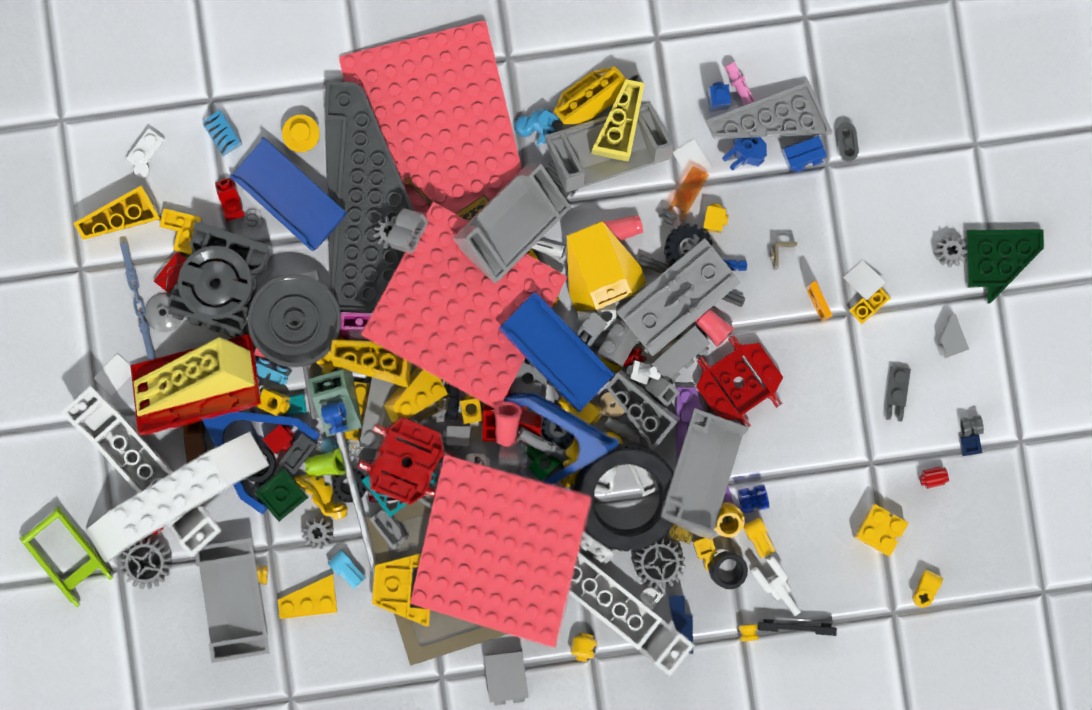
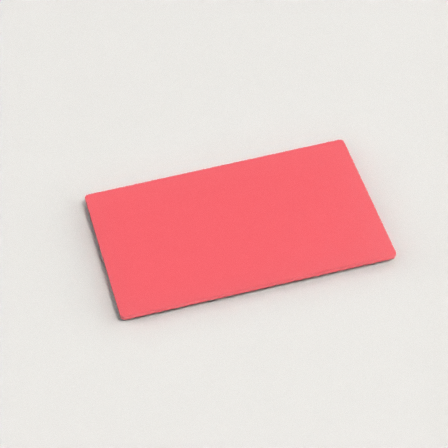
(441, 114)

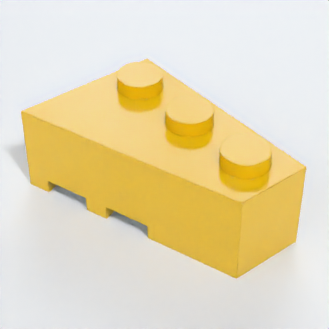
(422, 391)

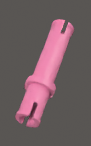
(739, 83)

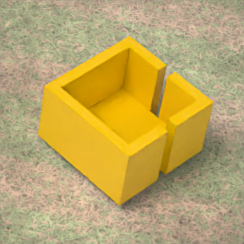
(881, 530)

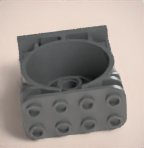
(232, 316)

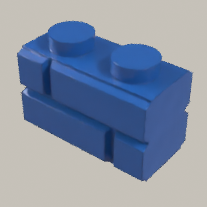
(804, 153)

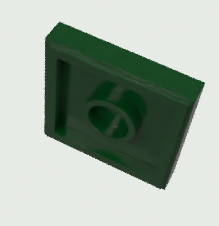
(281, 494)

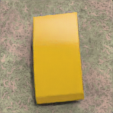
(866, 308)

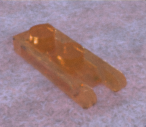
(689, 191)

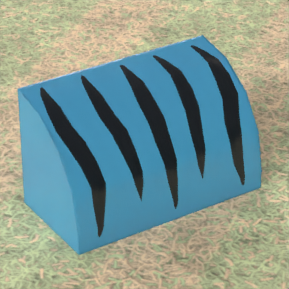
(221, 133)

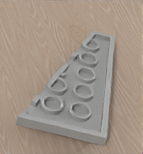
(782, 114)

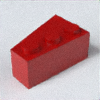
(528, 420)

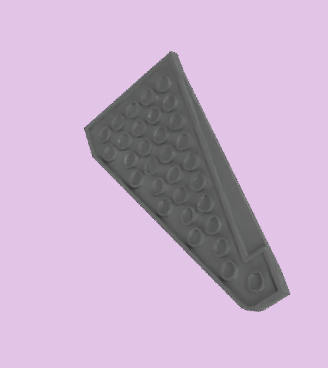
(368, 189)

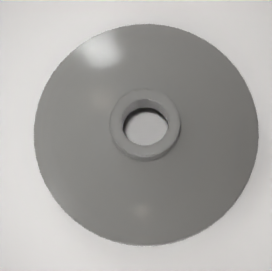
(152, 315)

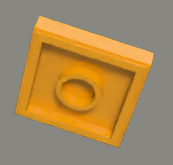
(819, 301)

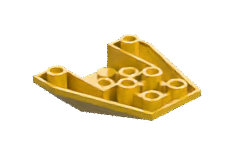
(600, 268)

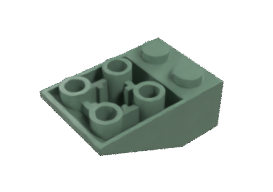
(336, 388)

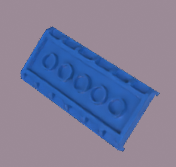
(289, 195)
(556, 351)

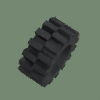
(343, 495)

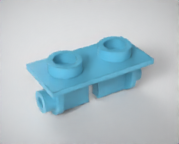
(278, 373)

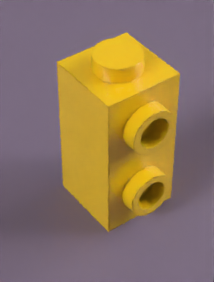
(589, 414)

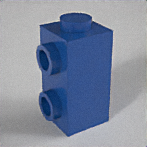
(719, 96)

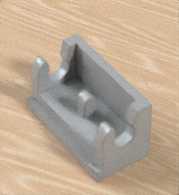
(389, 529)

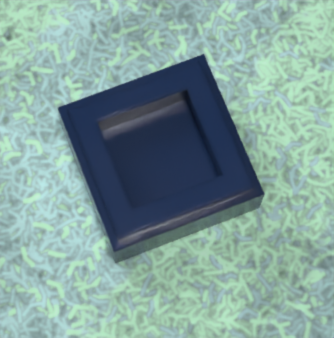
(970, 445)

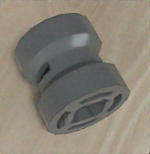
(972, 425)

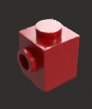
(279, 439)

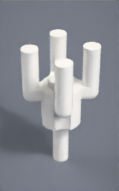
(776, 584)

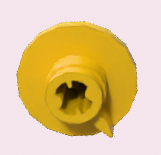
(300, 133)

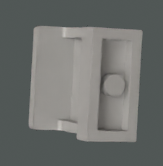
(506, 677)

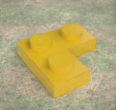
(183, 225)

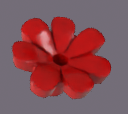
(637, 354)

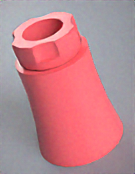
(625, 227)
(714, 327)
(507, 421)

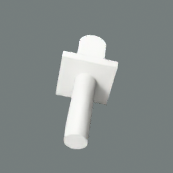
(641, 372)

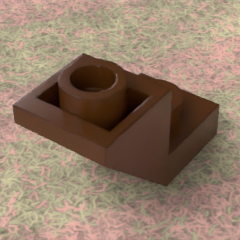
(194, 440)

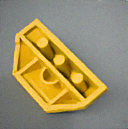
(589, 96)

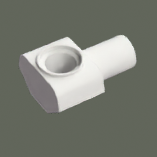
(583, 315)

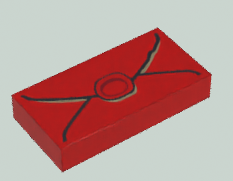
(169, 275)

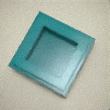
(297, 405)

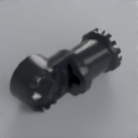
(453, 407)

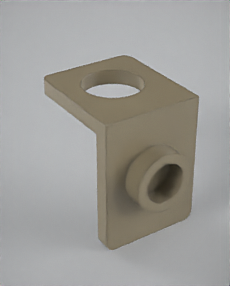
(774, 254)

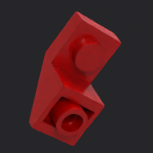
(229, 199)

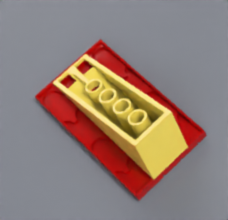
(195, 384)

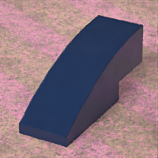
(682, 622)

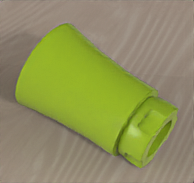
(325, 464)

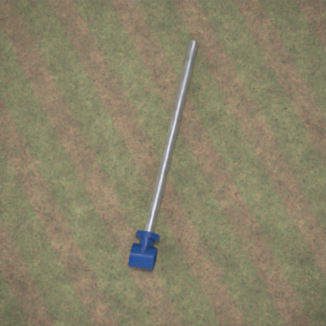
(335, 414)

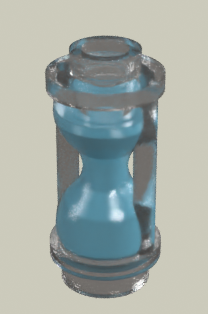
(328, 444)

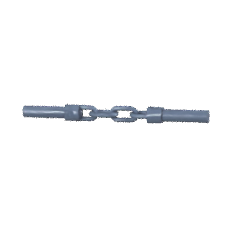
(131, 275)

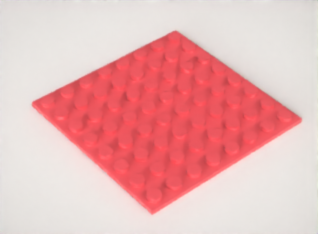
(449, 312)
(500, 550)

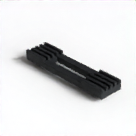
(824, 629)

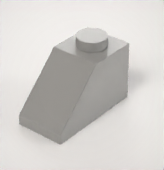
(952, 338)

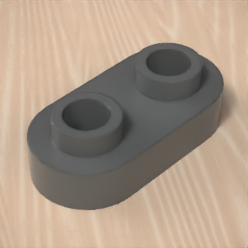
(849, 142)

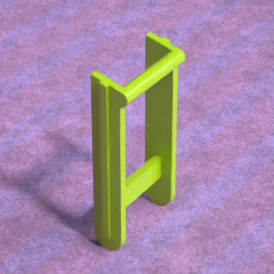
(79, 575)

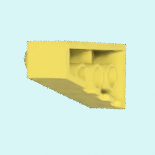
(619, 129)

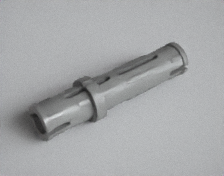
(549, 448)

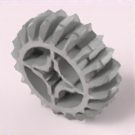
(150, 555)
(676, 559)

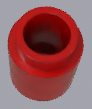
(934, 477)

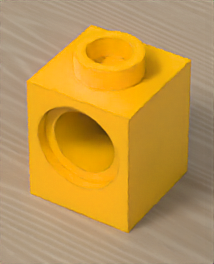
(267, 398)
(467, 418)

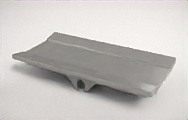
(678, 297)

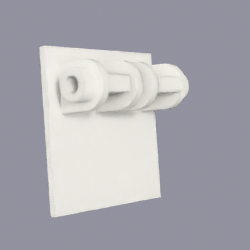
(595, 550)

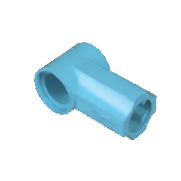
(344, 566)

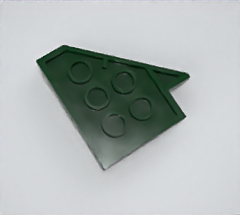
(999, 257)

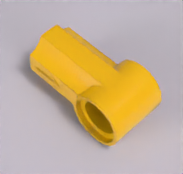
(758, 535)

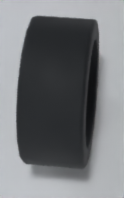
(271, 468)
(718, 560)

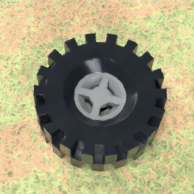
(683, 240)

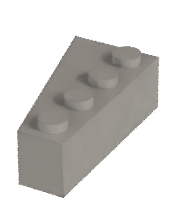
(642, 409)

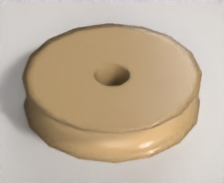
(607, 411)

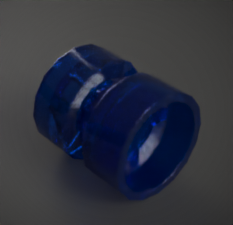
(753, 499)

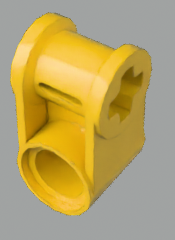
(928, 585)

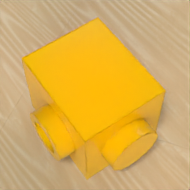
(715, 218)

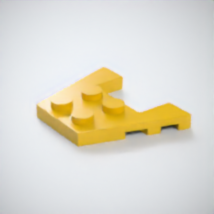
(393, 588)

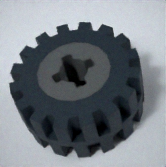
(555, 433)

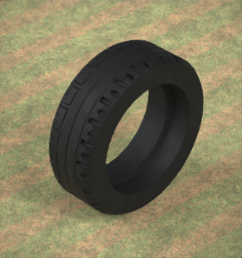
(634, 538)

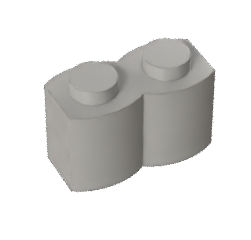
(407, 231)

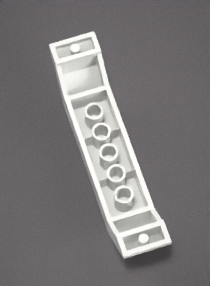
(136, 461)
(176, 495)
(628, 616)

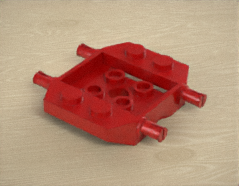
(734, 366)
(393, 451)

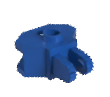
(747, 152)

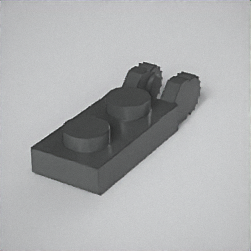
(897, 391)
(296, 455)

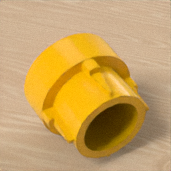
(737, 523)

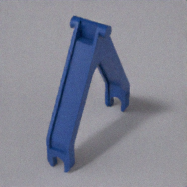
(217, 426)
(591, 440)

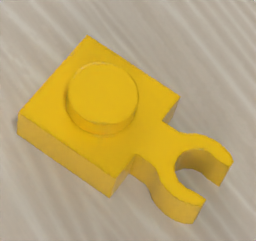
(704, 549)

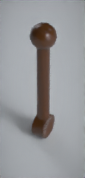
(408, 181)

